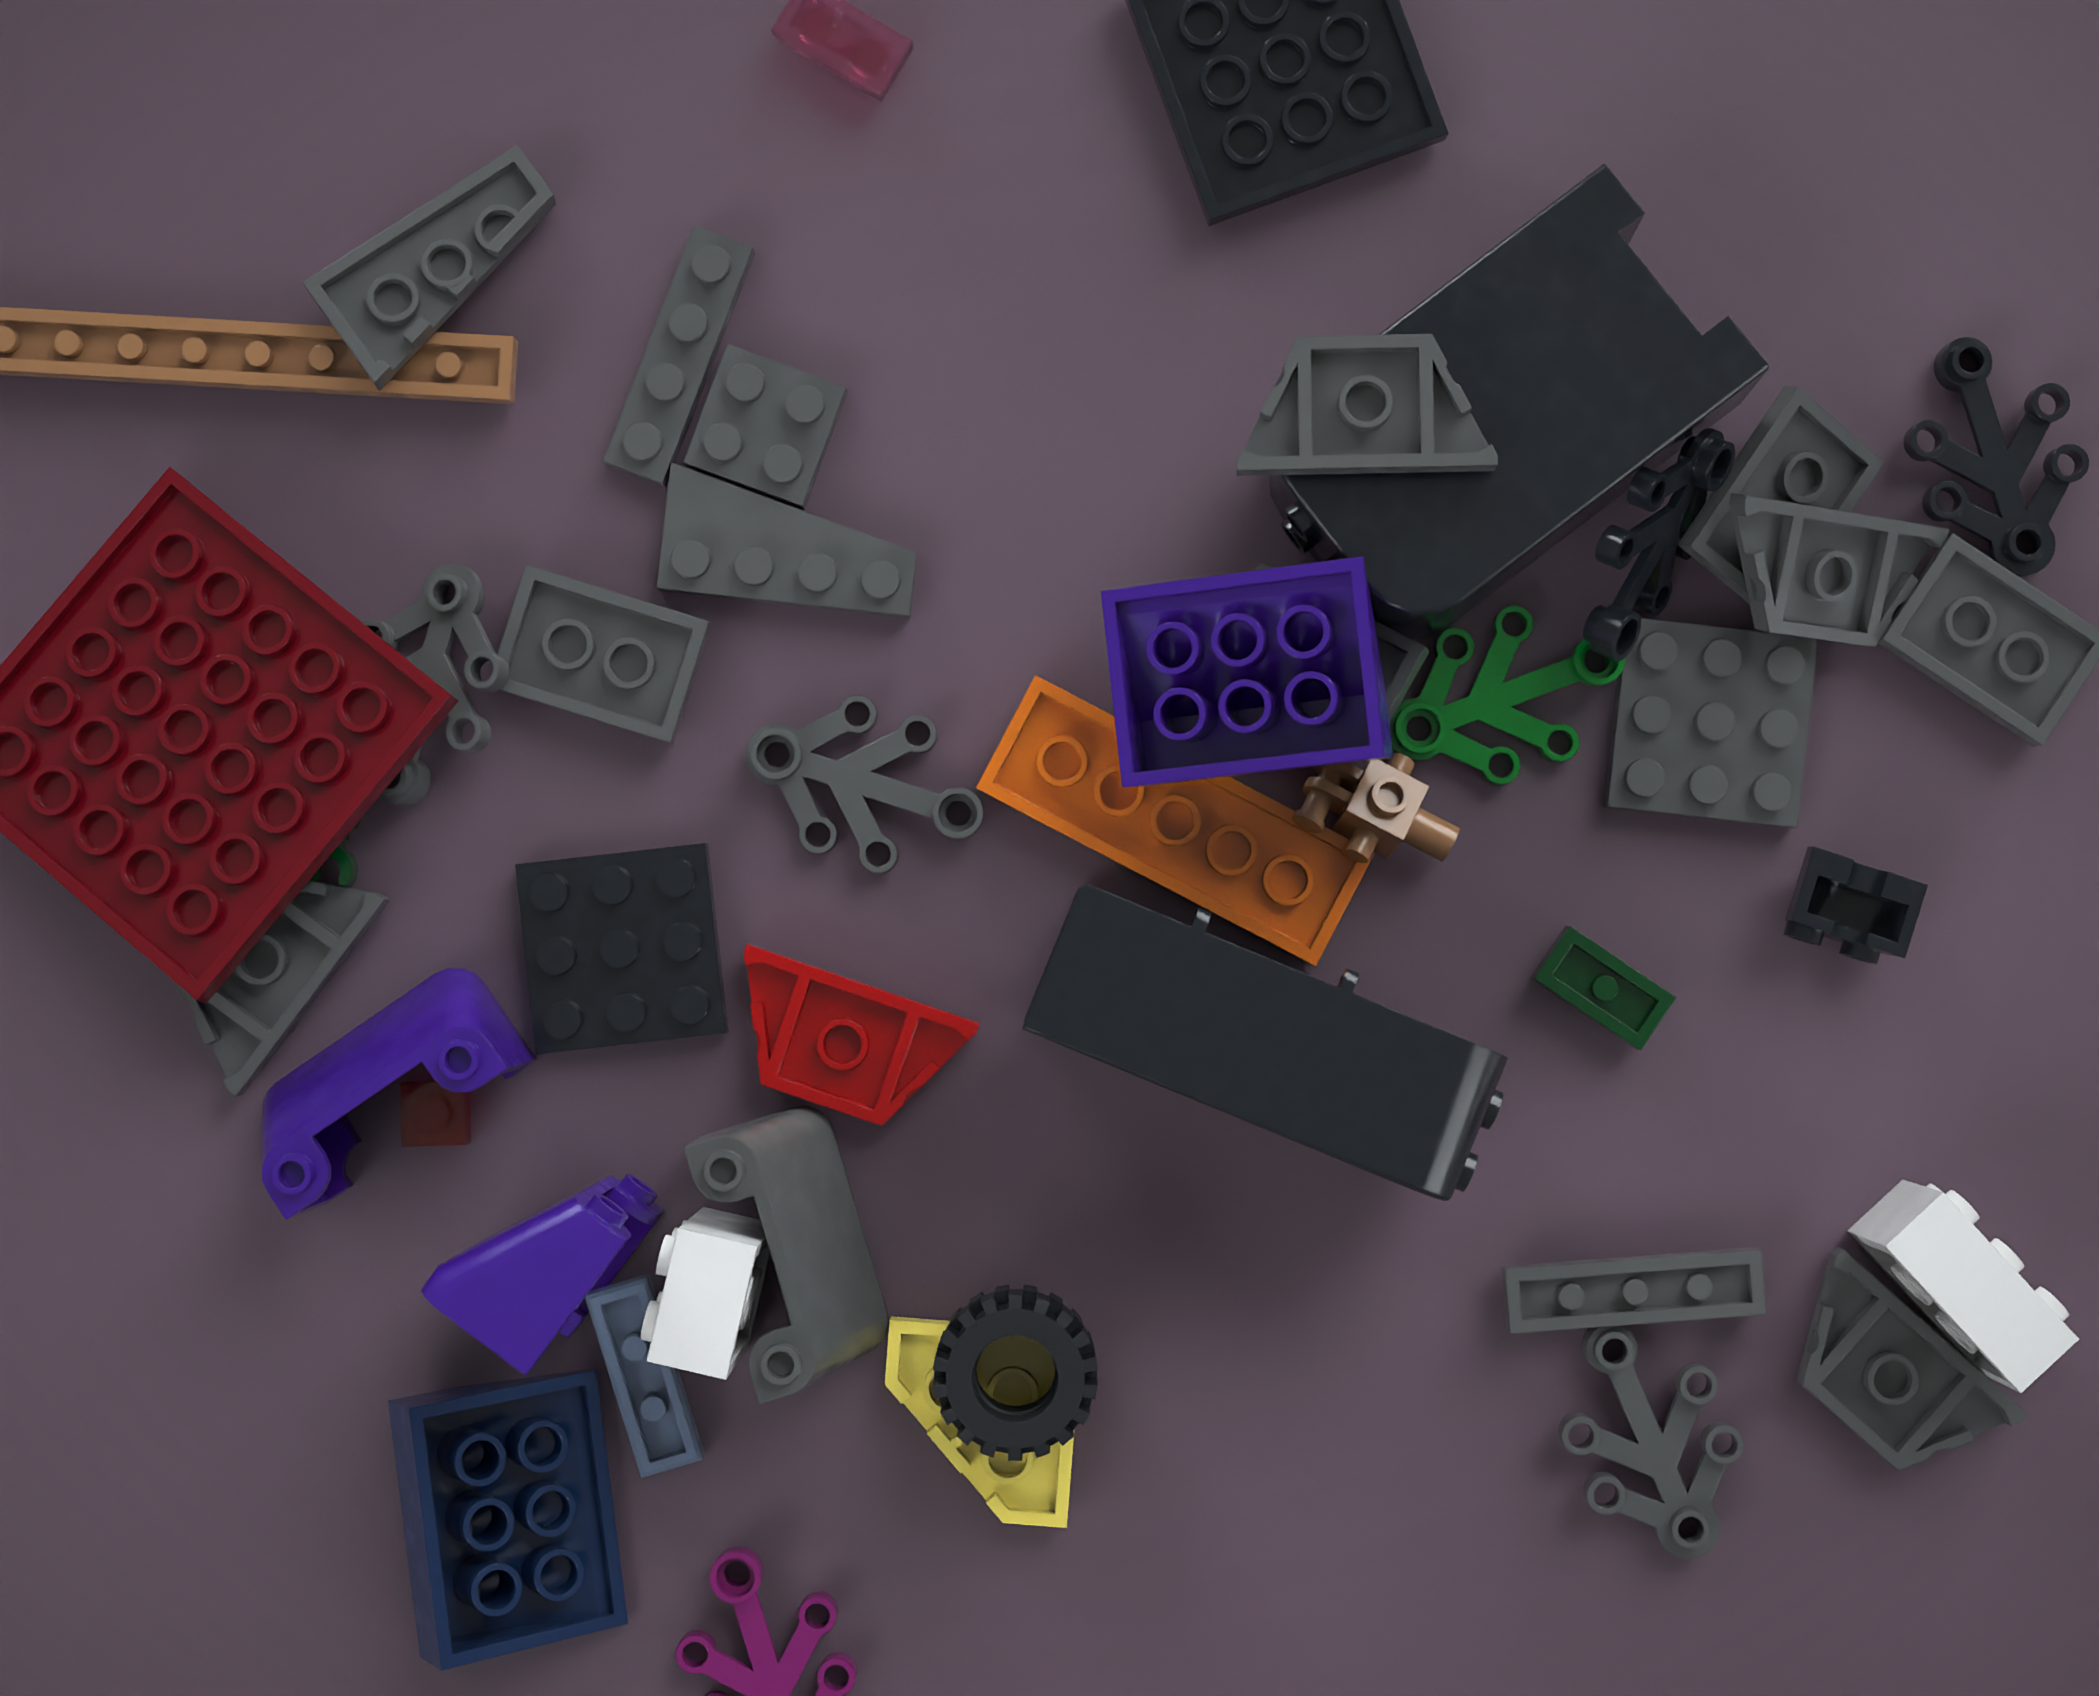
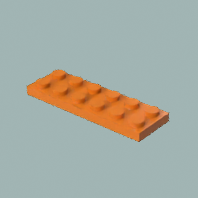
(1196, 838)

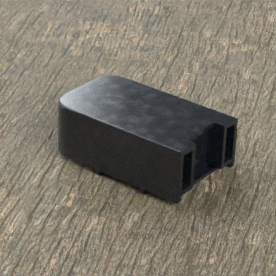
(1573, 380)
(1267, 1043)

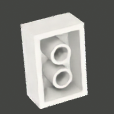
(1965, 1283)
(709, 1293)

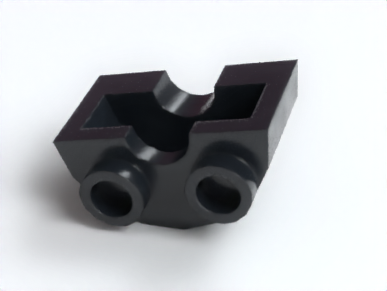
(1854, 905)

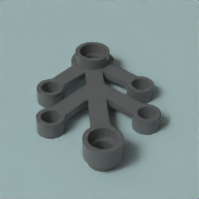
(433, 659)
(853, 778)
(1656, 1450)

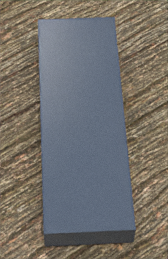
(646, 1392)

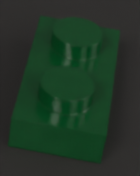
(1603, 987)

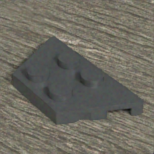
(1365, 410)
(1826, 568)
(282, 977)
(1893, 1372)

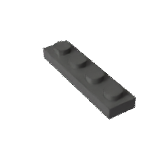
(679, 356)
(1633, 1290)

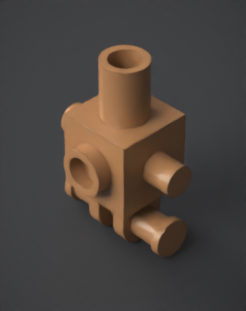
(1375, 809)

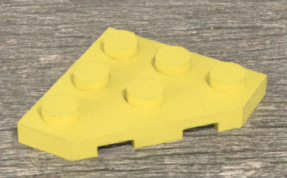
(1011, 1372)

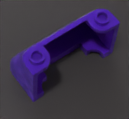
(443, 1022)
(535, 1274)

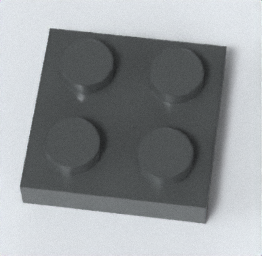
(765, 426)

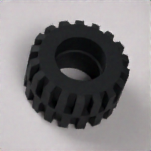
(1005, 1426)

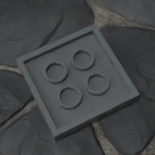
(1712, 724)

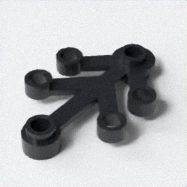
(1997, 466)
(1700, 468)

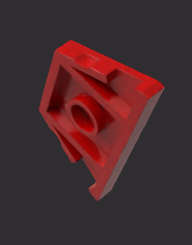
(845, 1038)

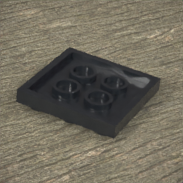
(621, 948)

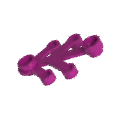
(768, 1673)

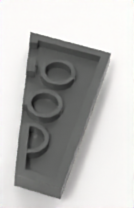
(423, 268)
(761, 550)

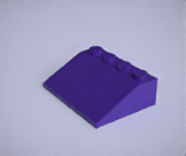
(1246, 673)

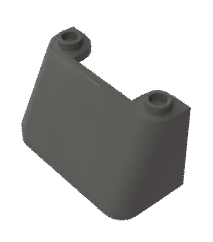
(813, 1238)

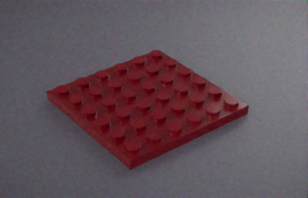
(198, 733)

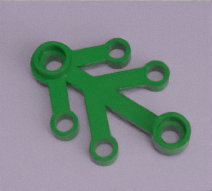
(1492, 701)

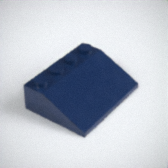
(507, 1516)

